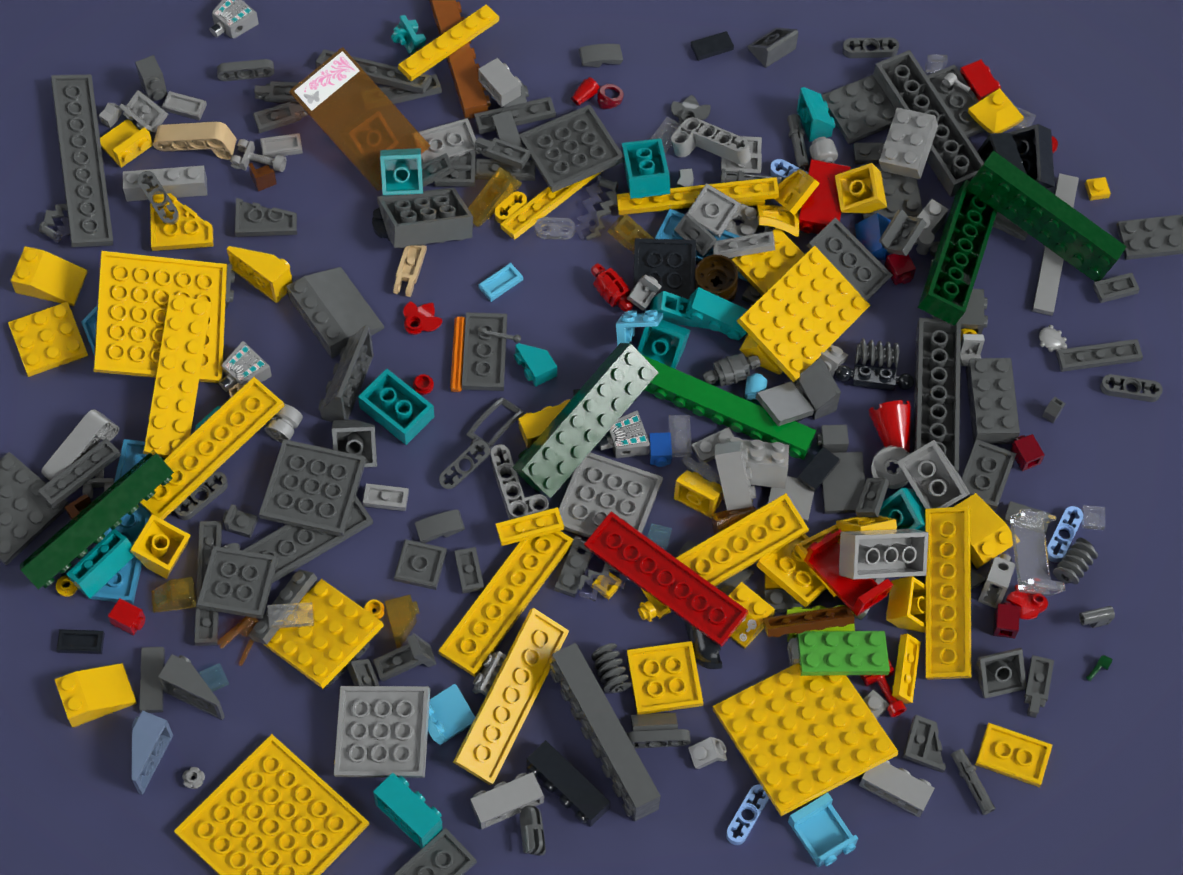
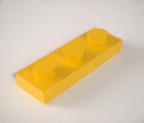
(529, 526)
(906, 668)

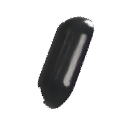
(705, 649)

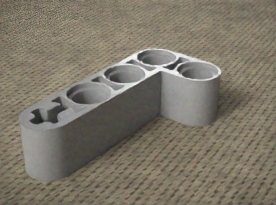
(711, 138)
(81, 440)
(512, 484)

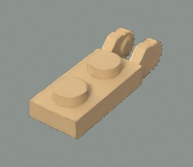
(409, 268)

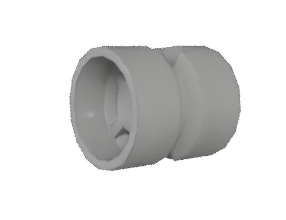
(284, 423)

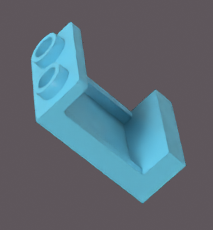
(822, 831)

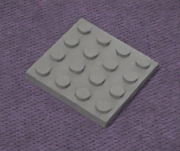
(607, 487)
(382, 731)

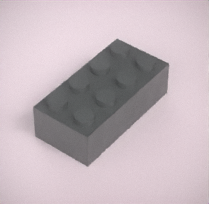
(992, 400)

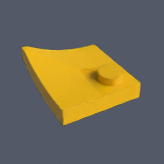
(996, 113)
(796, 190)
(779, 218)

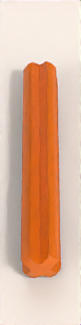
(457, 354)

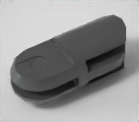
(532, 831)

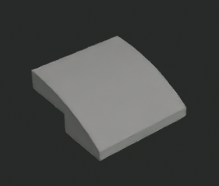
(753, 165)

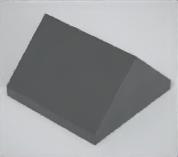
(774, 45)
(1001, 673)

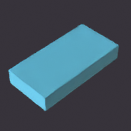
(500, 282)

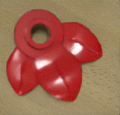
(422, 316)
(1030, 603)

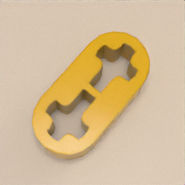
(509, 206)

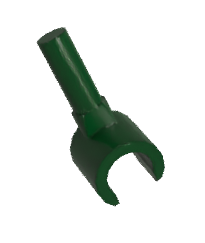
(1104, 662)

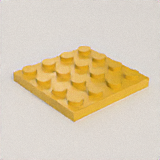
(337, 635)

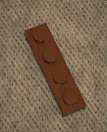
(808, 621)

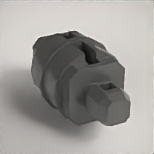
(731, 369)

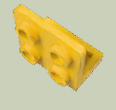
(126, 142)

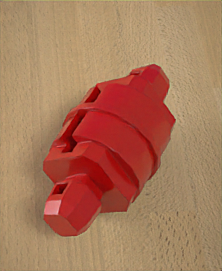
(611, 287)

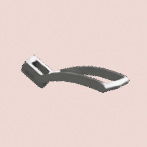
(506, 403)

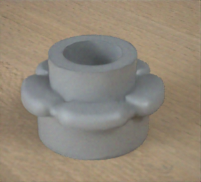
(197, 782)

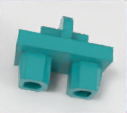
(405, 34)

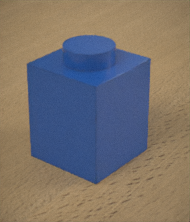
(660, 449)

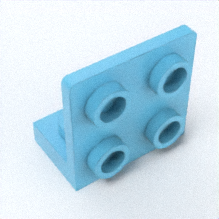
(630, 319)
(448, 714)

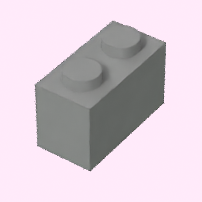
(500, 82)

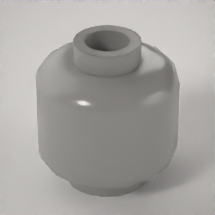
(823, 150)

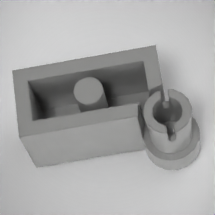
(935, 216)

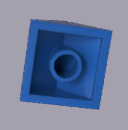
(870, 231)

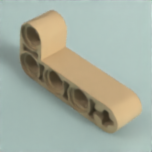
(196, 137)

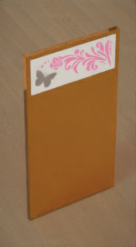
(356, 114)

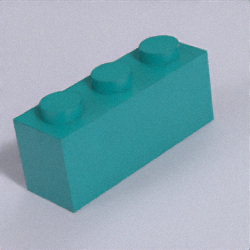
(715, 313)
(101, 563)

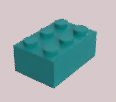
(646, 168)
(396, 406)
(408, 810)

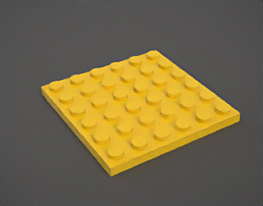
(134, 307)
(804, 735)
(272, 819)

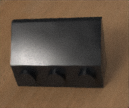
(1003, 145)
(1036, 152)

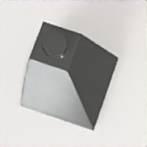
(355, 438)

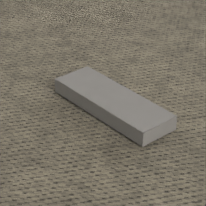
(745, 245)

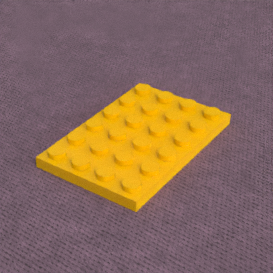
(803, 313)

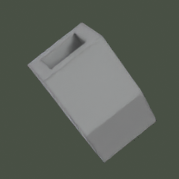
(110, 114)
(685, 178)

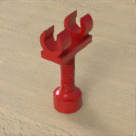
(895, 707)

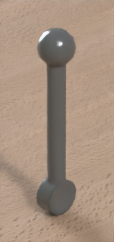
(482, 331)

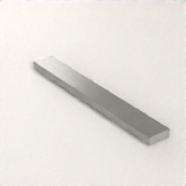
(1052, 263)

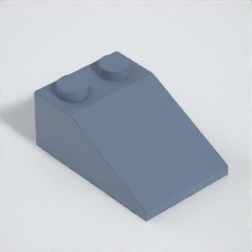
(149, 742)

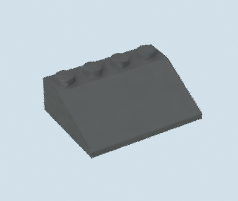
(425, 217)
(332, 308)
(348, 377)

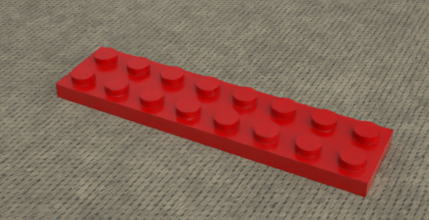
(666, 579)

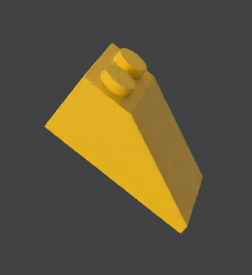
(262, 271)
(47, 277)
(988, 532)
(94, 693)

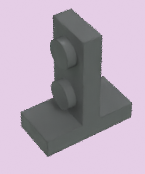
(405, 658)

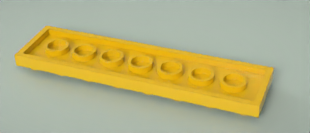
(177, 374)
(213, 445)
(742, 544)
(948, 593)
(504, 600)
(510, 697)

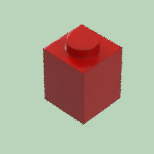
(127, 617)

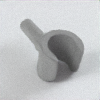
(951, 79)

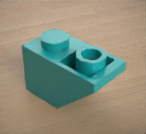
(537, 363)

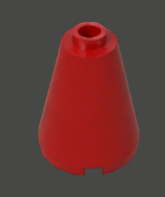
(893, 423)

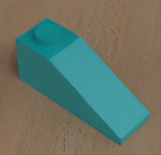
(673, 309)

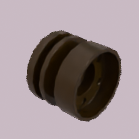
(717, 271)

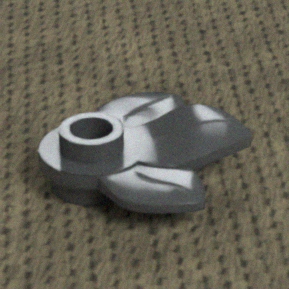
(689, 109)

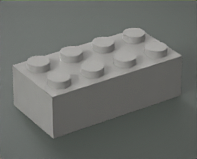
(883, 553)

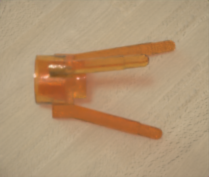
(243, 627)

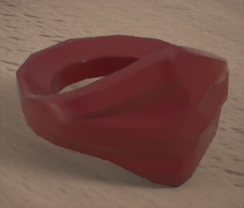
(606, 102)

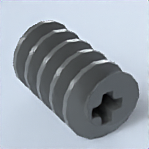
(877, 353)
(1075, 562)
(609, 669)

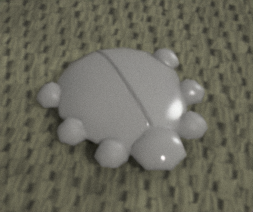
(1052, 339)

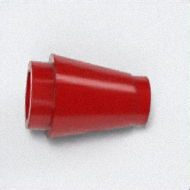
(585, 91)

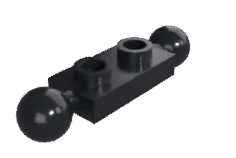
(874, 377)

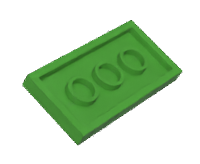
(843, 653)

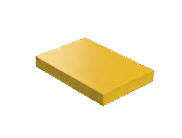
(1013, 754)

